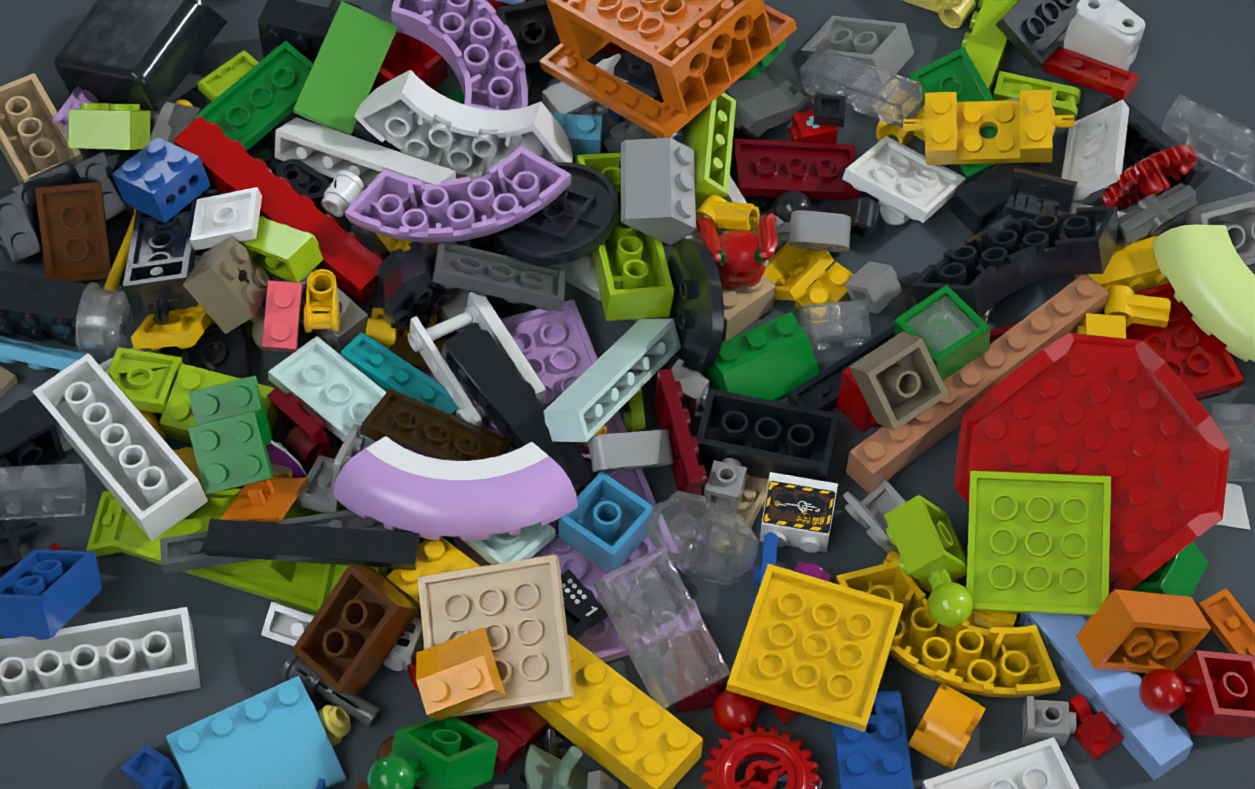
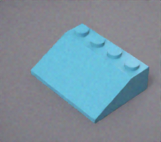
(258, 744)

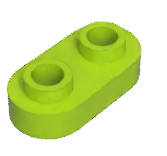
(634, 418)

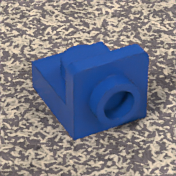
(151, 770)

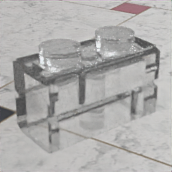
(836, 322)

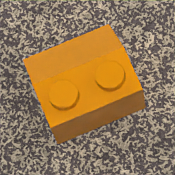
(458, 675)

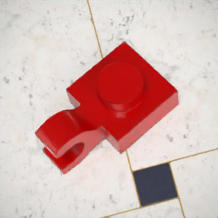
(1094, 732)

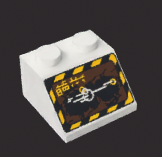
(799, 511)

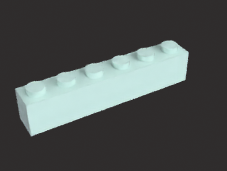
(611, 380)

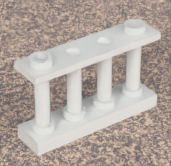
(481, 312)

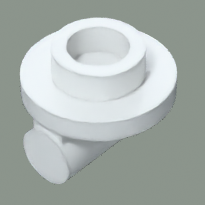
(892, 215)

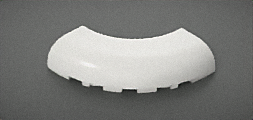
(456, 134)

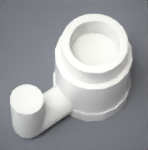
(342, 192)

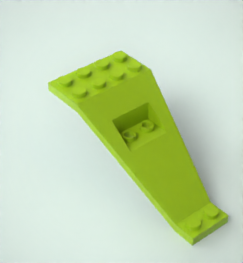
(287, 582)

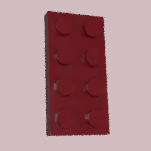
(776, 167)
(670, 415)

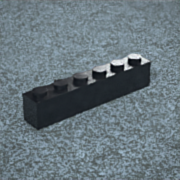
(510, 400)

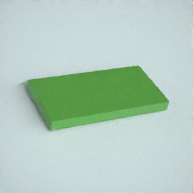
(345, 68)

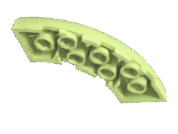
(1211, 283)

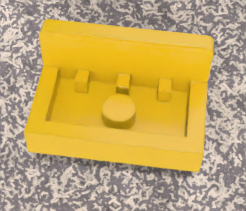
(795, 270)

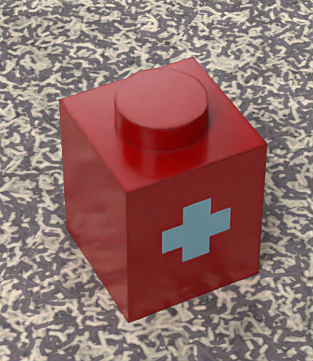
(804, 130)

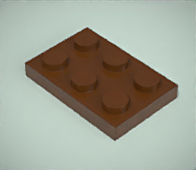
(74, 231)

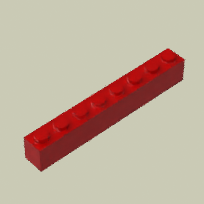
(233, 169)

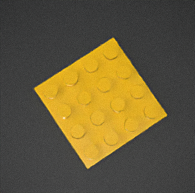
(815, 647)

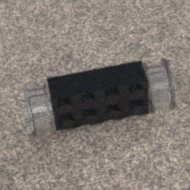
(64, 312)

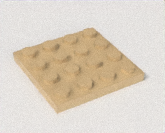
(523, 620)

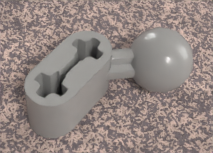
(814, 231)

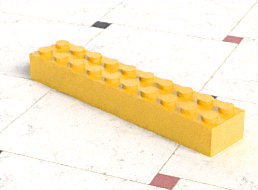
(608, 713)

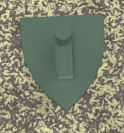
(550, 772)

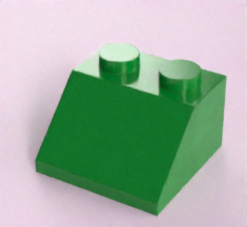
(1178, 575)

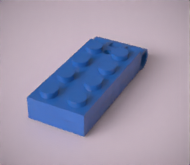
(879, 754)

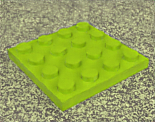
(1038, 542)

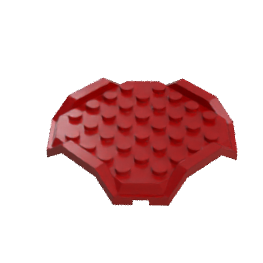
(1107, 412)

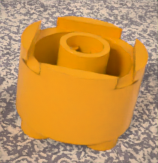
(946, 726)

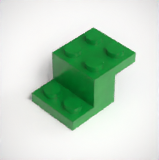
(230, 435)

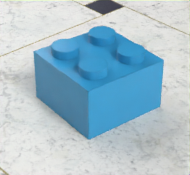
(606, 523)

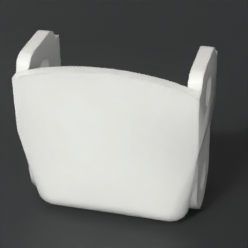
(1105, 33)

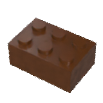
(355, 629)

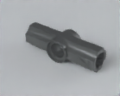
(1155, 214)

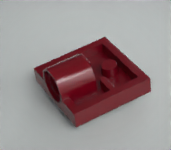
(306, 432)

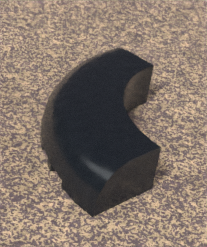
(1023, 255)

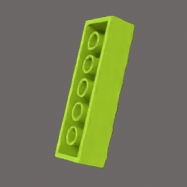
(629, 264)

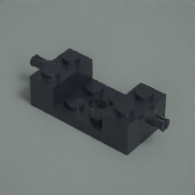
(18, 205)
(160, 264)

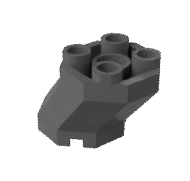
(767, 100)

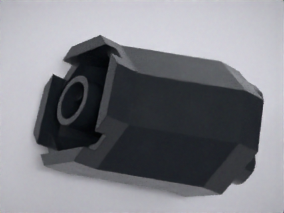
(408, 286)

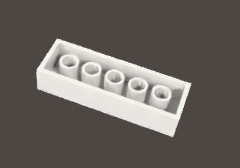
(121, 447)
(98, 665)

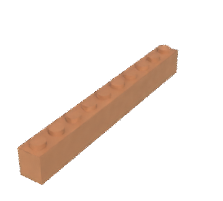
(891, 450)

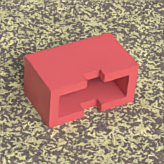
(282, 316)

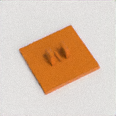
(265, 500)

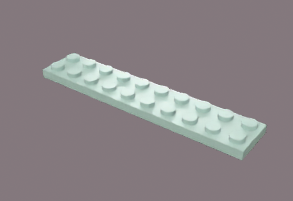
(345, 397)

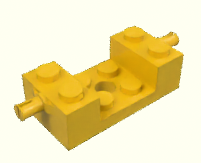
(1022, 129)

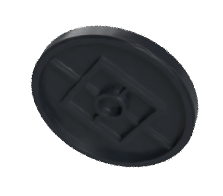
(568, 225)
(696, 303)

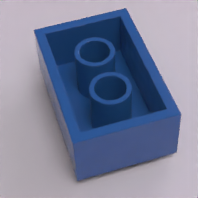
(46, 592)

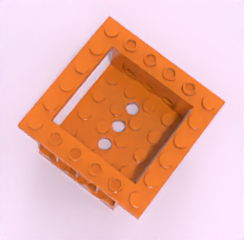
(692, 51)

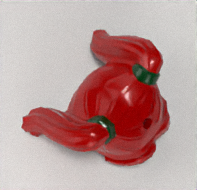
(740, 251)

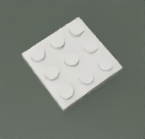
(903, 179)

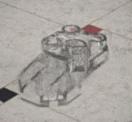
(704, 538)

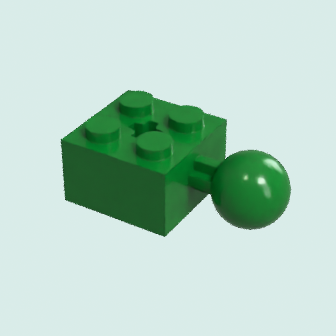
(436, 757)

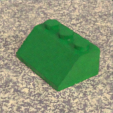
(765, 360)

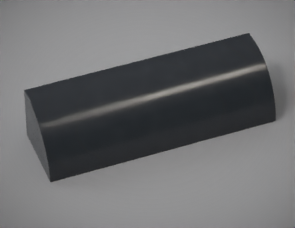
(1146, 138)

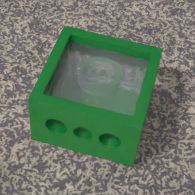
(948, 329)

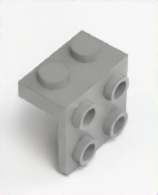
(319, 491)
(871, 512)

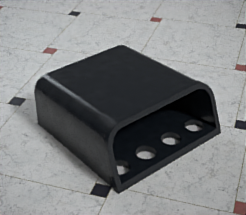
(137, 49)

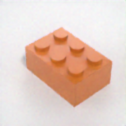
(1142, 631)

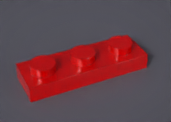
(1091, 73)

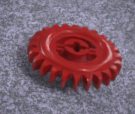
(1149, 176)
(762, 744)

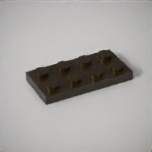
(430, 430)

